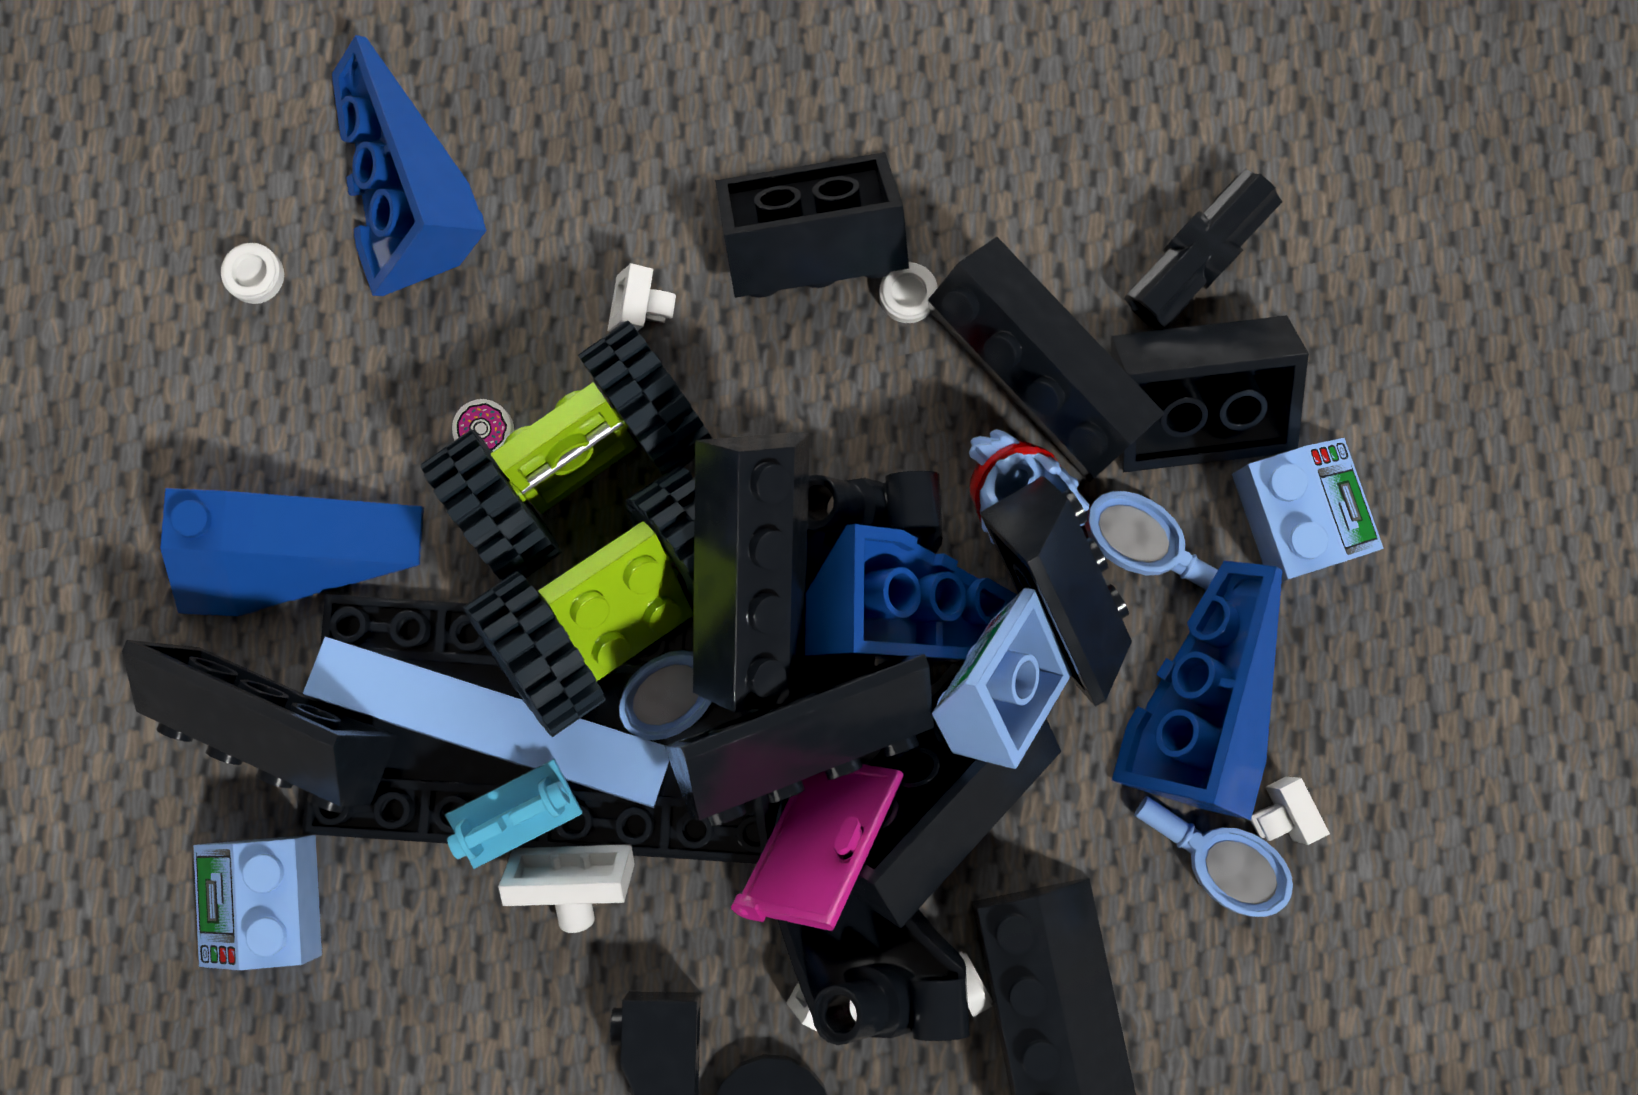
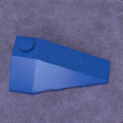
(412, 191)
(261, 550)
(896, 600)
(1212, 709)

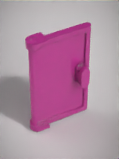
(803, 864)

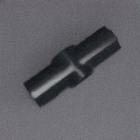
(1203, 249)

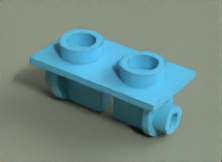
(512, 815)

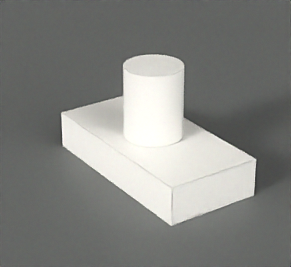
(568, 879)

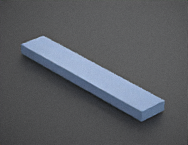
(484, 721)

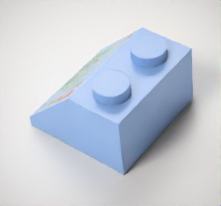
(1307, 508)
(1004, 685)
(257, 903)

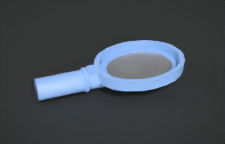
(1143, 538)
(661, 697)
(1227, 862)

